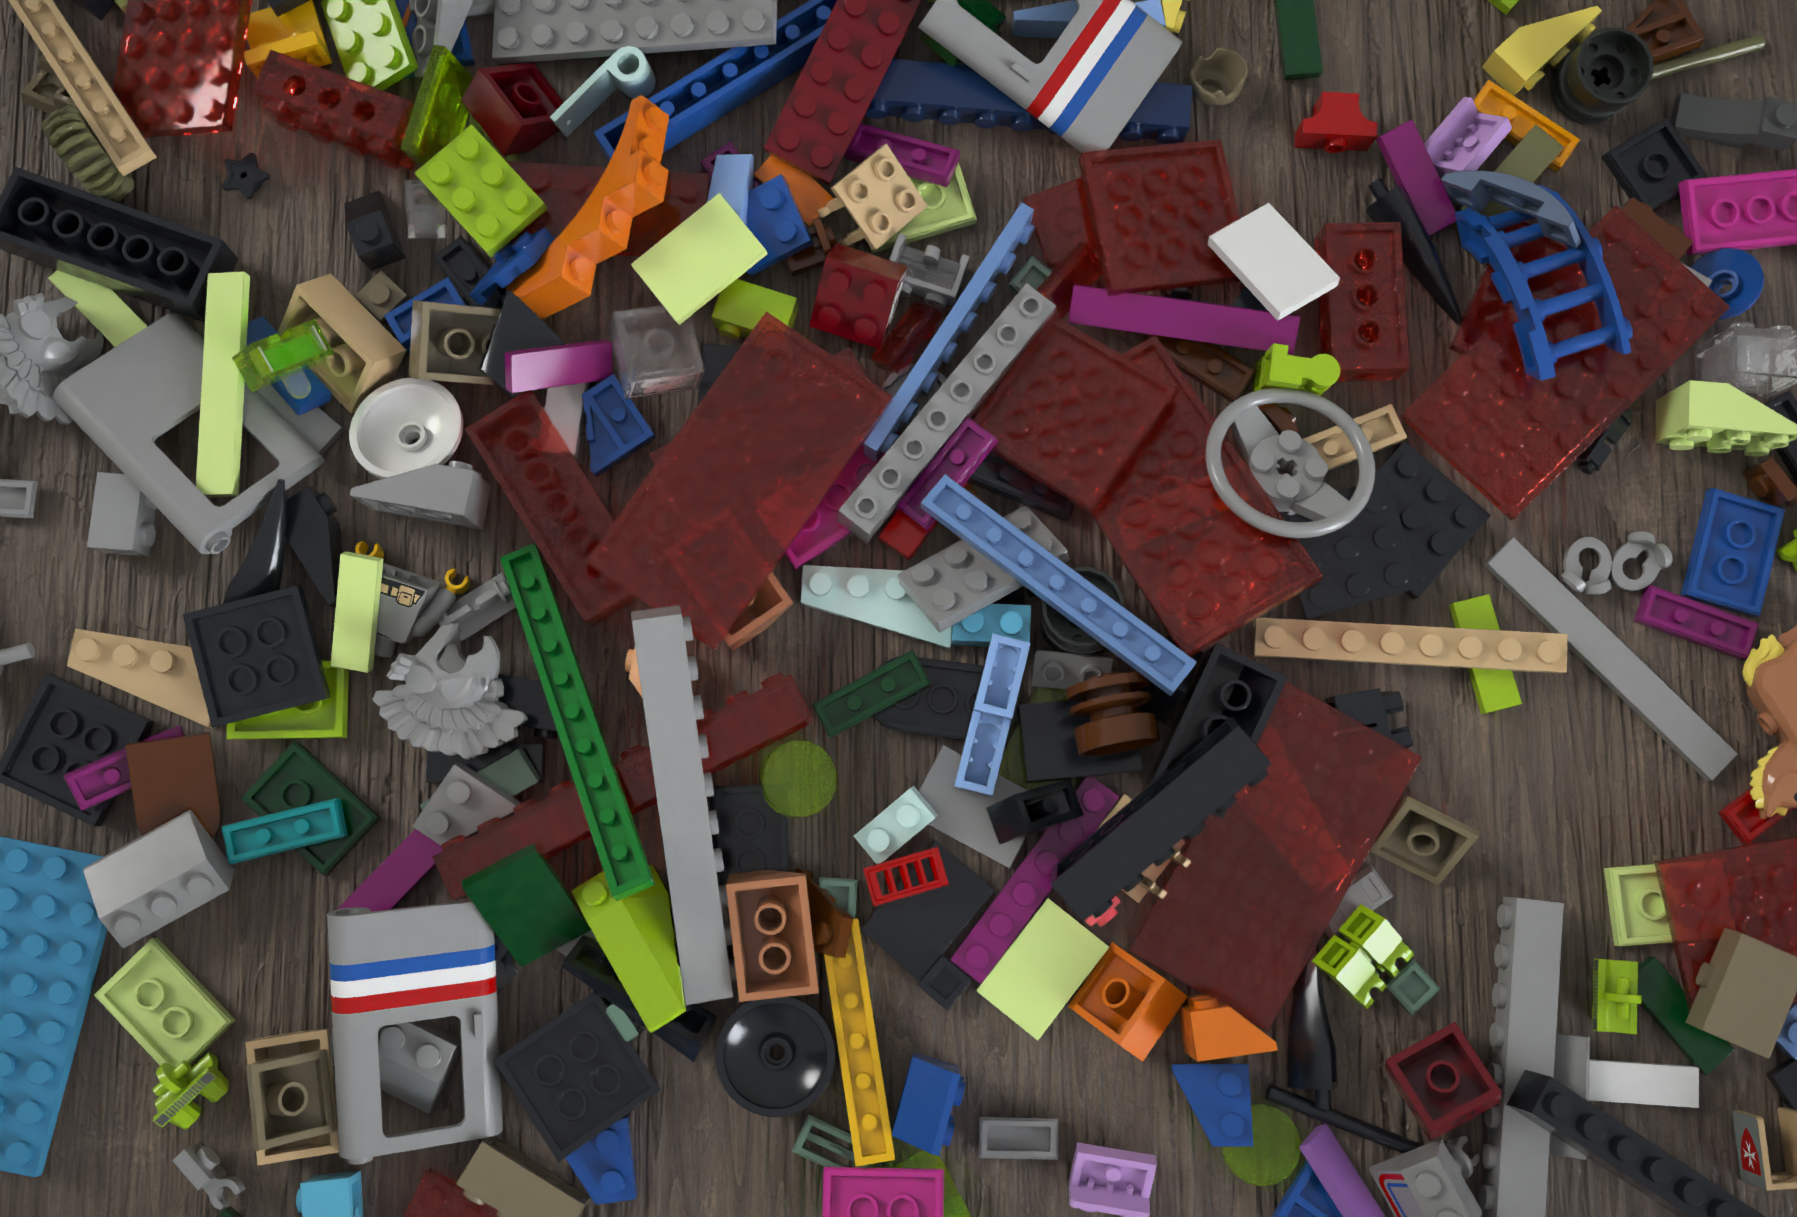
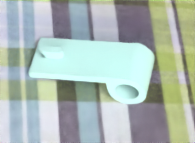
(623, 70)

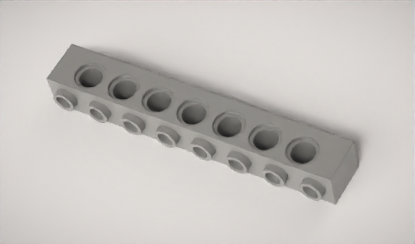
(941, 416)

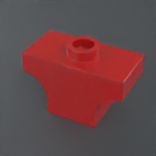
(1336, 125)

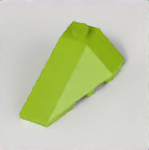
(638, 944)

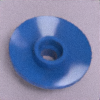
(1733, 268)

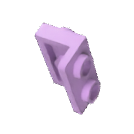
(1465, 138)
(1111, 1180)

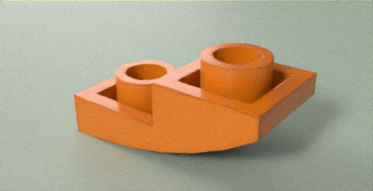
(806, 191)

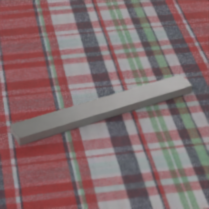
(1611, 660)

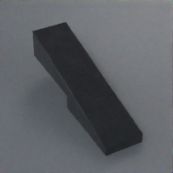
(684, 1033)

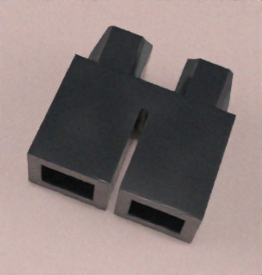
(1371, 709)

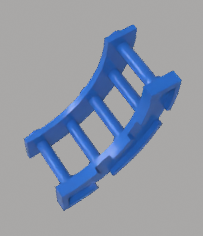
(1510, 278)

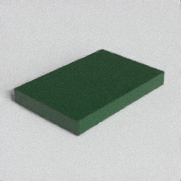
(303, 780)
(526, 904)

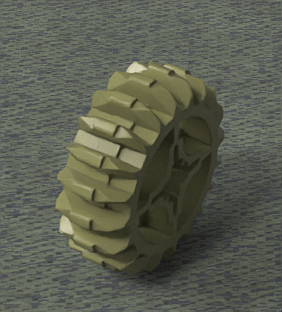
(85, 155)

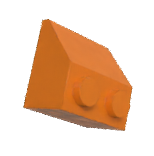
(1127, 1001)
(1218, 1031)

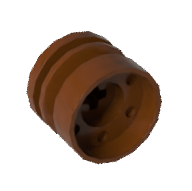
(1111, 707)

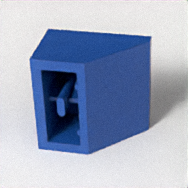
(926, 1103)

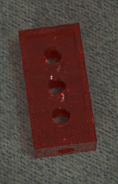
(335, 109)
(1380, 287)

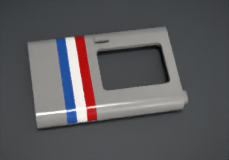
(1085, 81)
(406, 970)

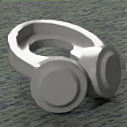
(1657, 556)
(1598, 579)

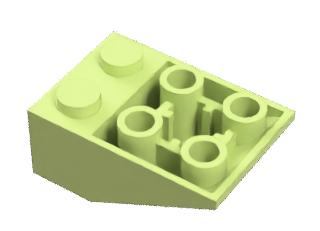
(1719, 419)

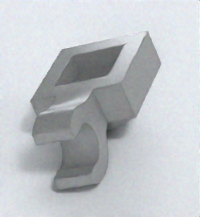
(203, 1170)

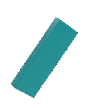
(284, 831)

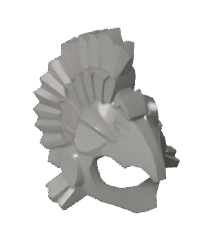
(38, 357)
(450, 701)

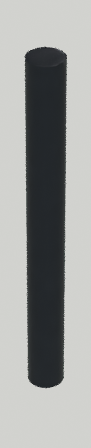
(1340, 1120)

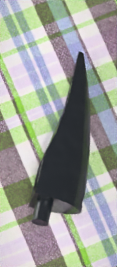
(1417, 246)
(264, 562)
(1310, 1038)

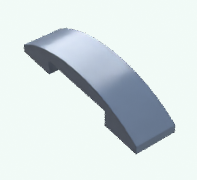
(1477, 188)

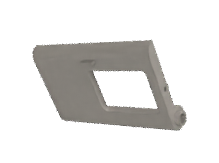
(148, 389)

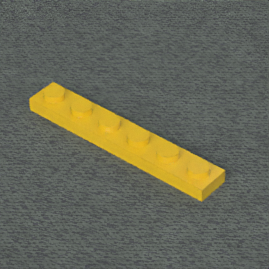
(859, 1054)

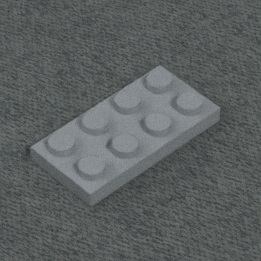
(965, 581)

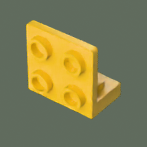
(292, 34)

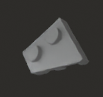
(462, 805)

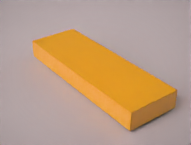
(1522, 117)

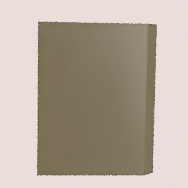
(1423, 840)
(290, 1098)

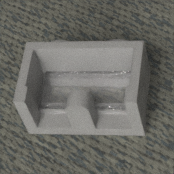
(930, 274)

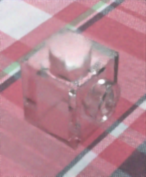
(423, 212)

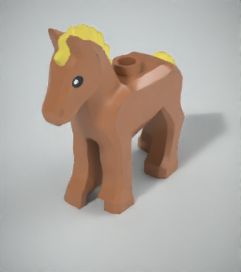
(1773, 692)

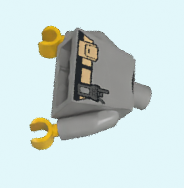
(409, 603)

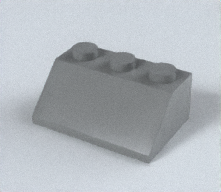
(157, 878)
(415, 1061)

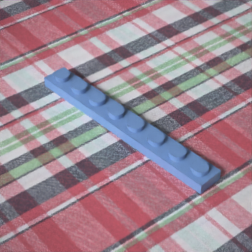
(943, 344)
(1058, 585)

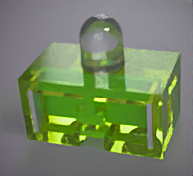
(284, 359)

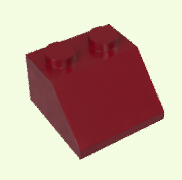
(513, 106)

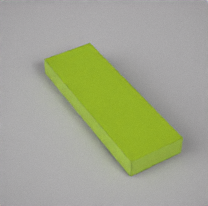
(1492, 688)

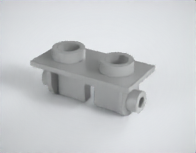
(480, 607)
(1066, 669)

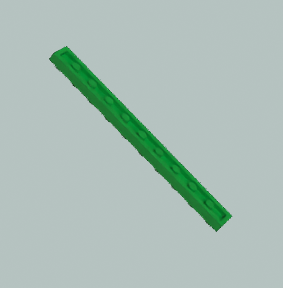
(577, 724)

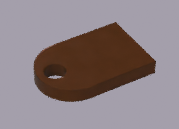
(173, 778)

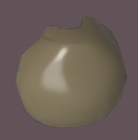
(1218, 77)

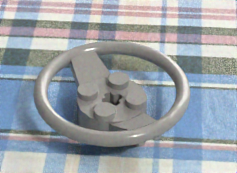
(1303, 469)

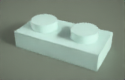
(895, 825)

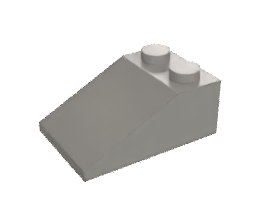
(431, 493)

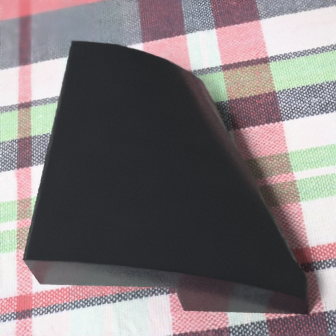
(515, 330)

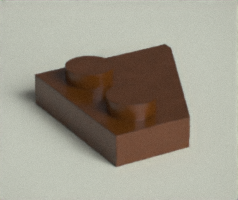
(1667, 29)
(829, 922)

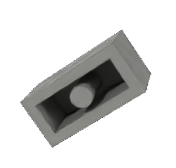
(120, 517)

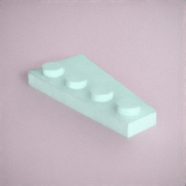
(871, 598)

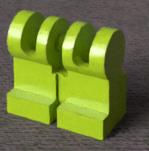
(1295, 372)
(1350, 965)

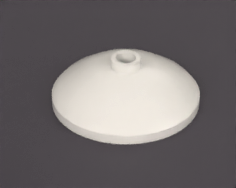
(398, 415)

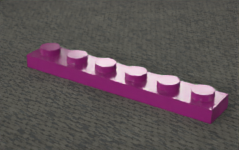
(1030, 884)

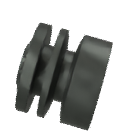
(1602, 76)
(1064, 634)

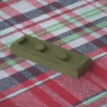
(1526, 162)

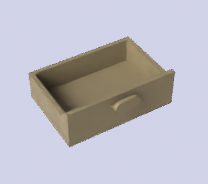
(1745, 992)

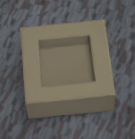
(381, 296)

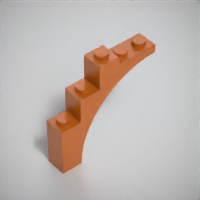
(603, 224)

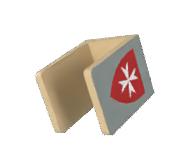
(1753, 1150)

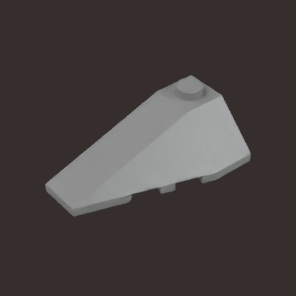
(437, 24)

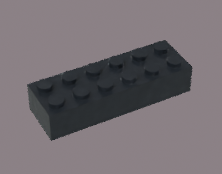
(110, 243)
(1159, 819)

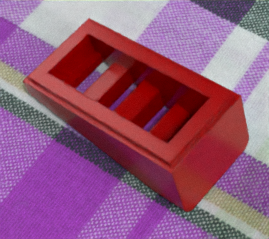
(937, 869)

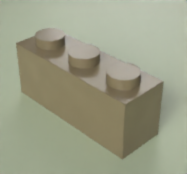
(518, 1184)

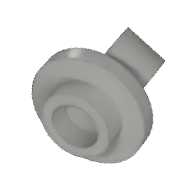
(1464, 1162)

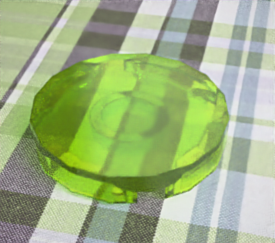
(798, 779)
(1273, 1150)

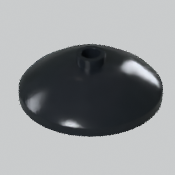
(768, 1083)

